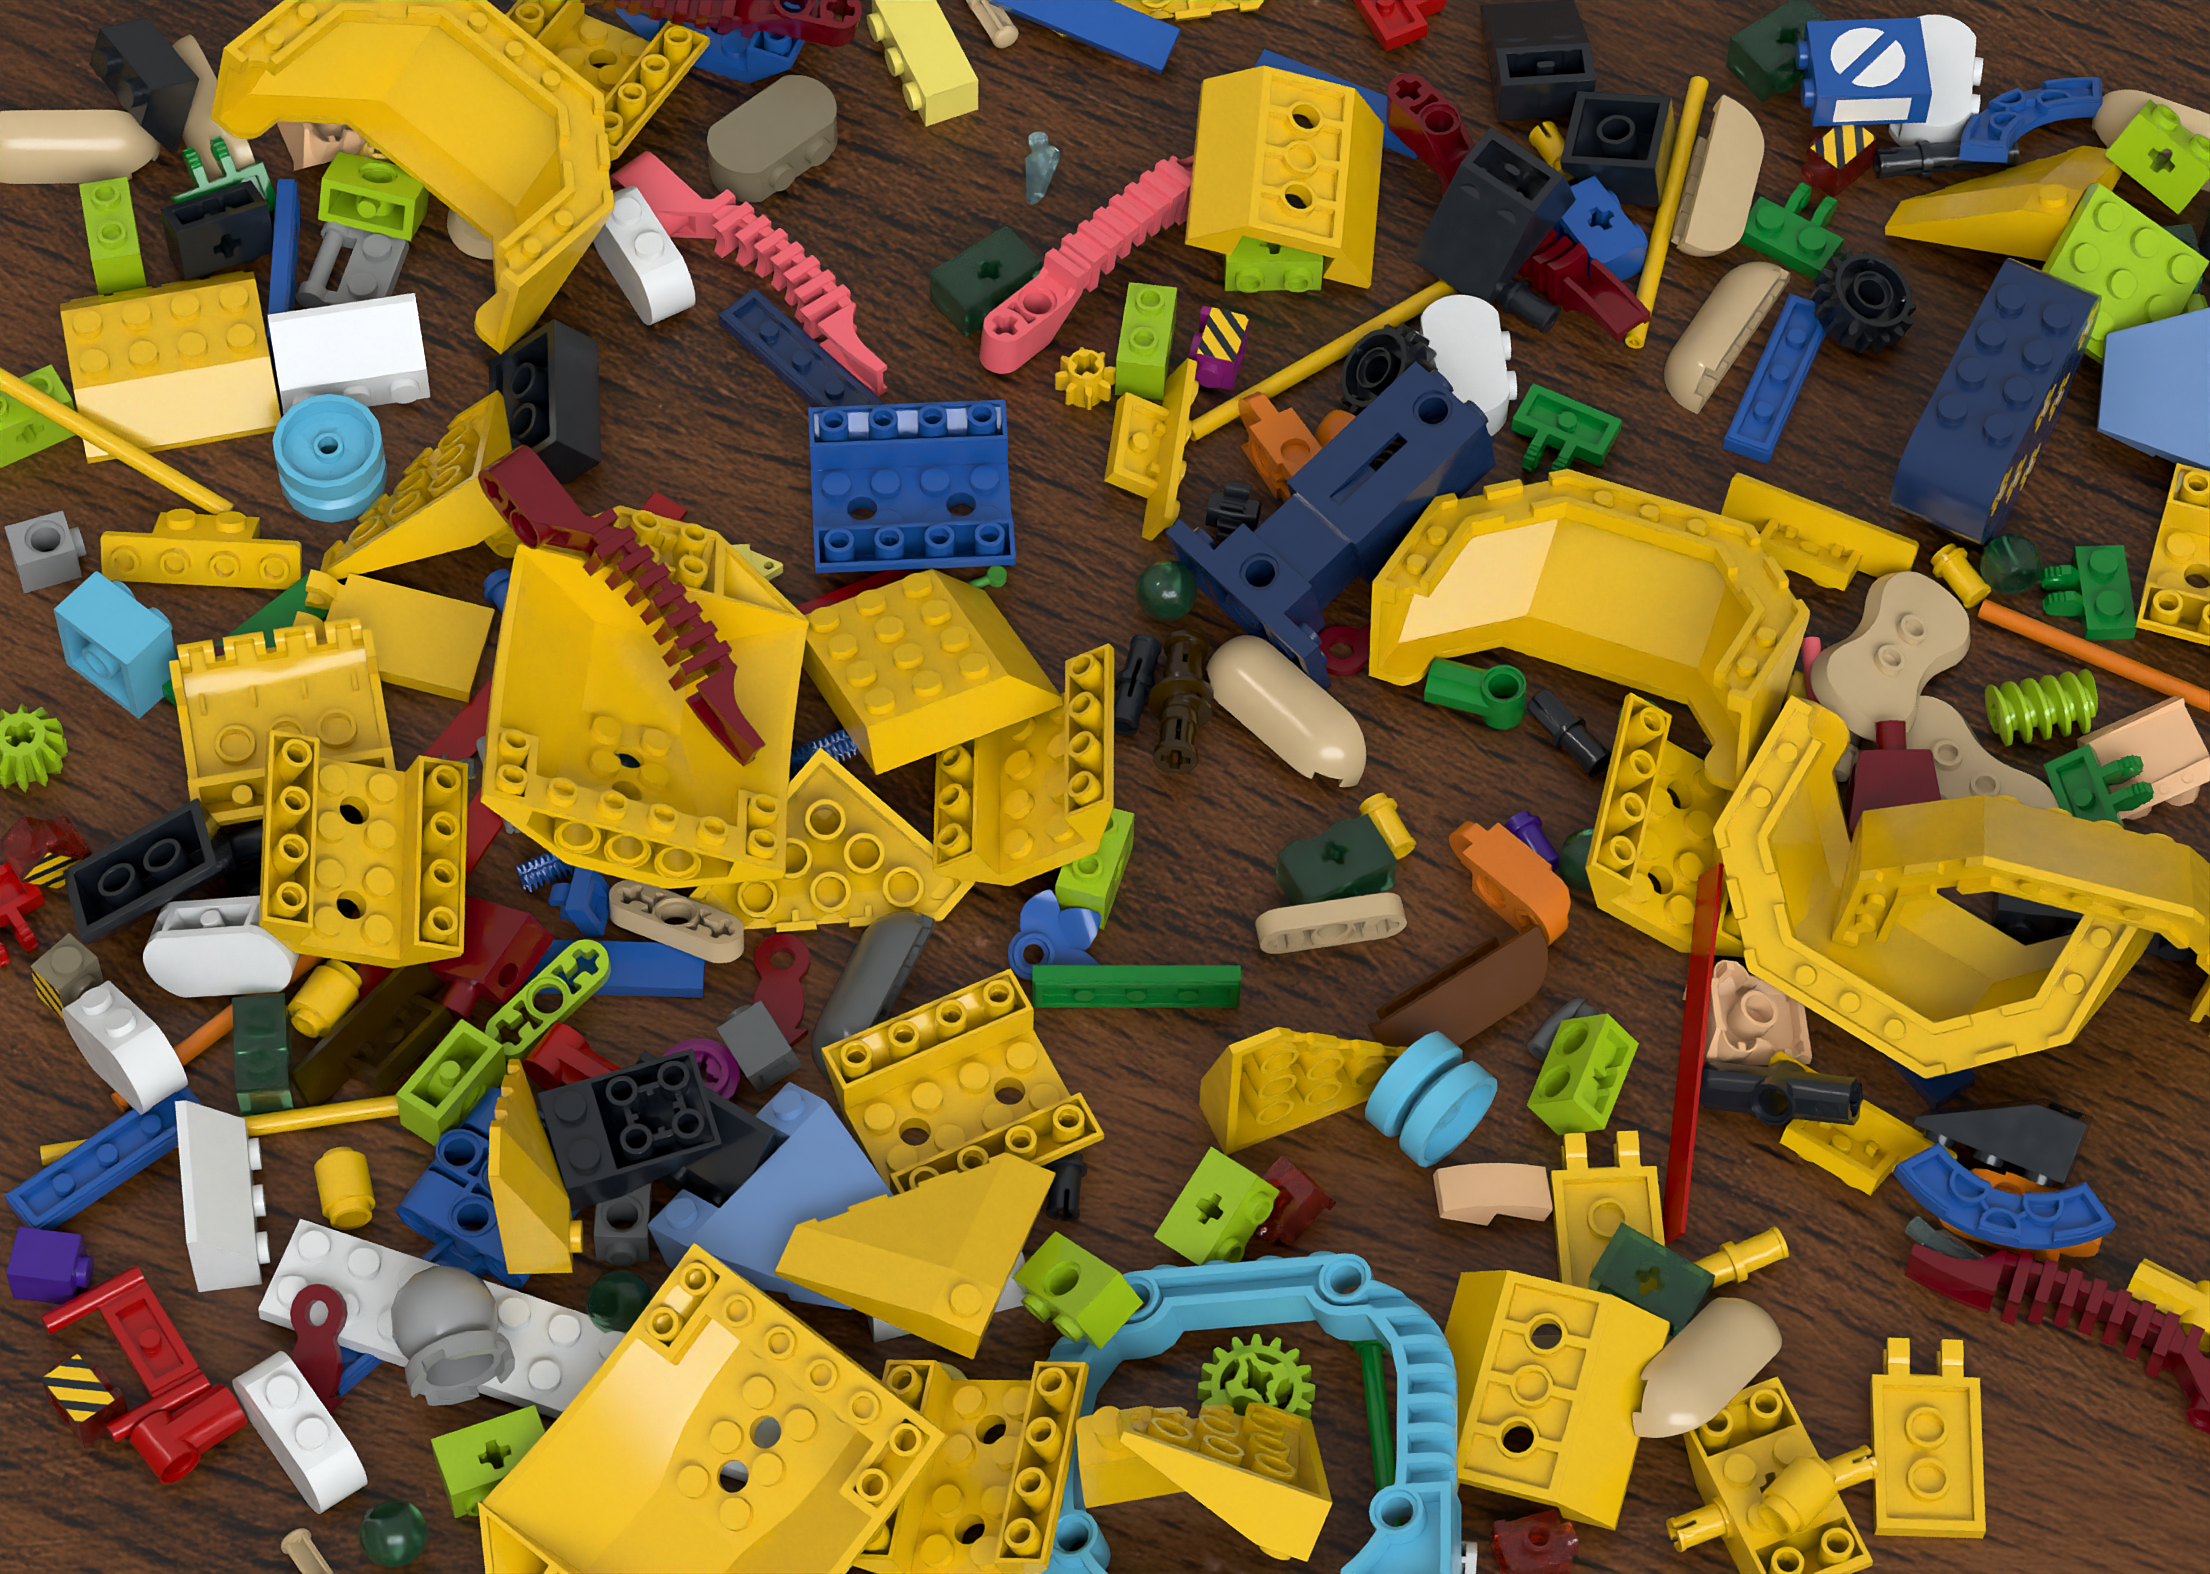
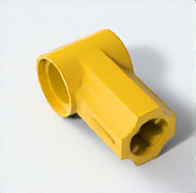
(2174, 1295)

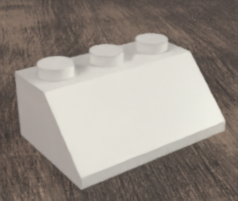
(351, 350)
(221, 1198)

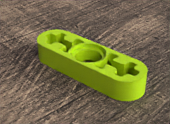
(584, 982)

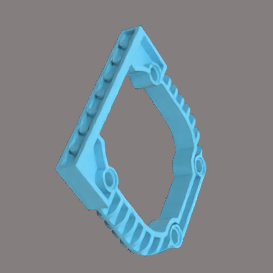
(1286, 1292)

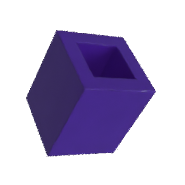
(48, 1266)

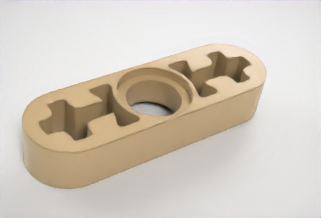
(1330, 923)
(706, 935)

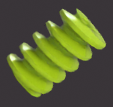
(2042, 705)

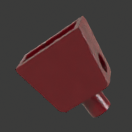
(1889, 774)
(497, 958)

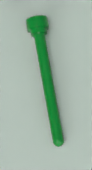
(1377, 1413)

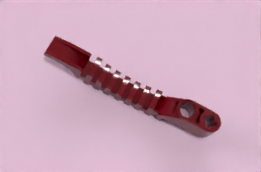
(812, 24)
(1439, 138)
(545, 514)
(1976, 1281)

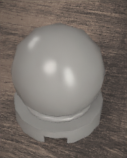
(449, 1335)

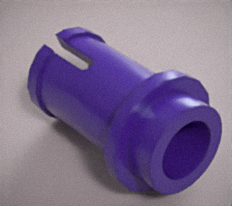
(1529, 831)

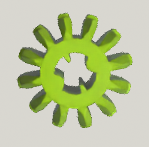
(30, 747)

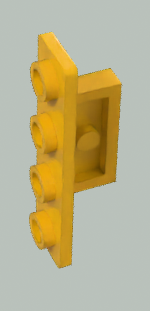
(1150, 447)
(1815, 537)
(202, 552)
(1856, 1153)

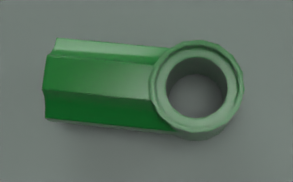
(1476, 691)

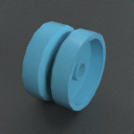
(330, 457)
(1430, 1099)

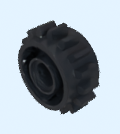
(1863, 302)
(1379, 361)

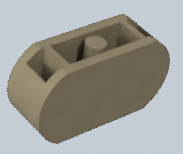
(773, 138)

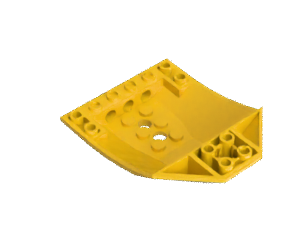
(590, 682)
(641, 1449)

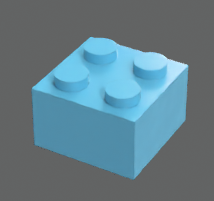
(116, 642)

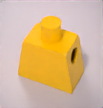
(1109, 1468)

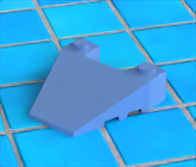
(2159, 388)
(808, 1177)

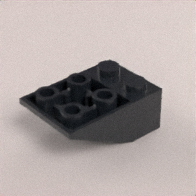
(1536, 58)
(1492, 217)
(629, 1127)
(2027, 1132)

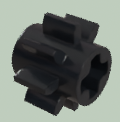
(1232, 508)

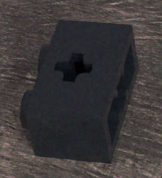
(218, 230)

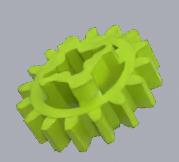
(1267, 1372)

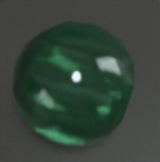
(2010, 564)
(1166, 590)
(1574, 859)
(617, 1300)
(393, 1533)

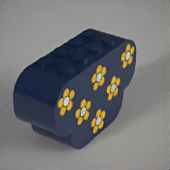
(1996, 403)

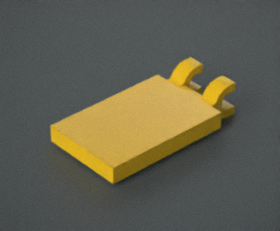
(417, 635)
(1596, 1200)
(1927, 1446)

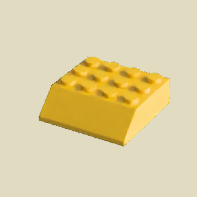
(922, 668)

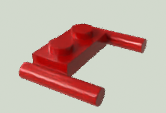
(145, 1339)

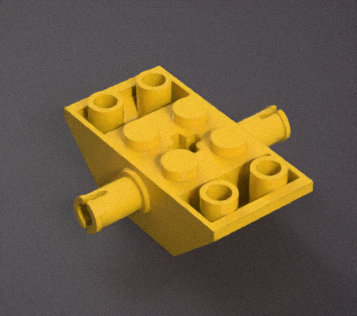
(1735, 1463)

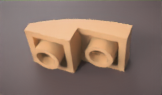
(1485, 1189)

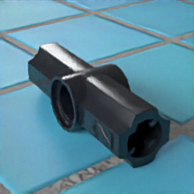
(1805, 1093)

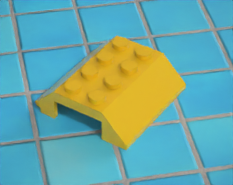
(172, 363)
(297, 687)

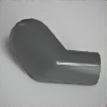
(1543, 1038)

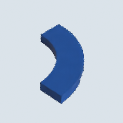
(2016, 112)
(2001, 1217)

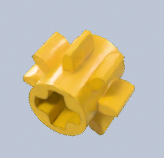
(1085, 378)

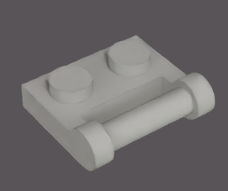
(368, 275)

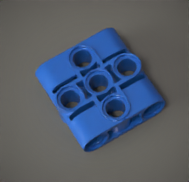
(462, 1195)

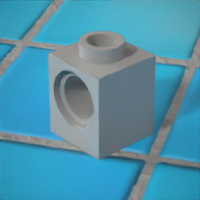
(40, 568)

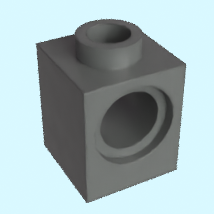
(758, 1045)
(627, 1245)

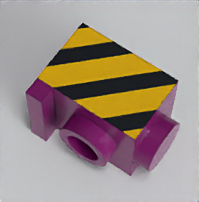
(1219, 347)

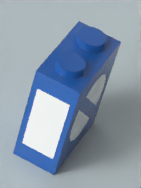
(1864, 72)

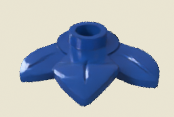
(1058, 933)

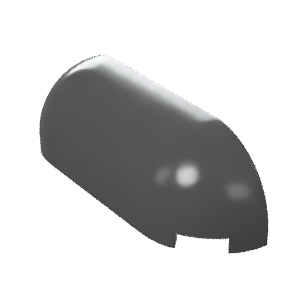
(871, 979)

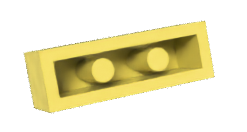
(925, 57)

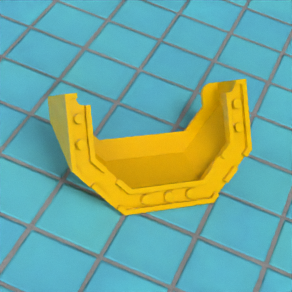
(457, 106)
(1604, 588)
(2030, 855)
(1945, 982)

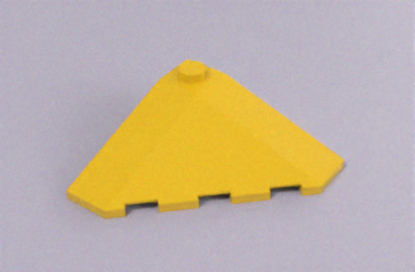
(2008, 211)
(436, 503)
(843, 861)
(1287, 1082)
(527, 1185)
(928, 1255)
(1247, 1469)

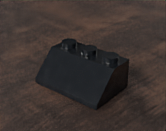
(552, 398)
(147, 871)
(744, 1149)

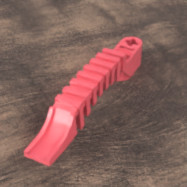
(819, 301)
(1036, 311)

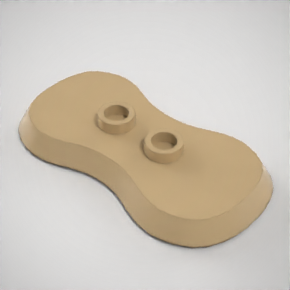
(1903, 640)
(1962, 762)

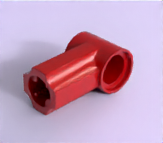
(563, 1059)
(176, 1440)

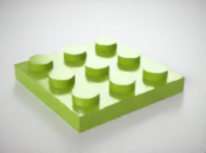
(2128, 261)

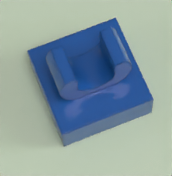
(583, 901)

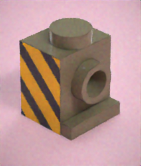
(65, 973)

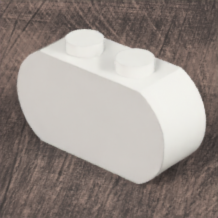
(1952, 74)
(644, 259)
(1472, 353)
(216, 949)
(124, 1047)
(300, 1432)

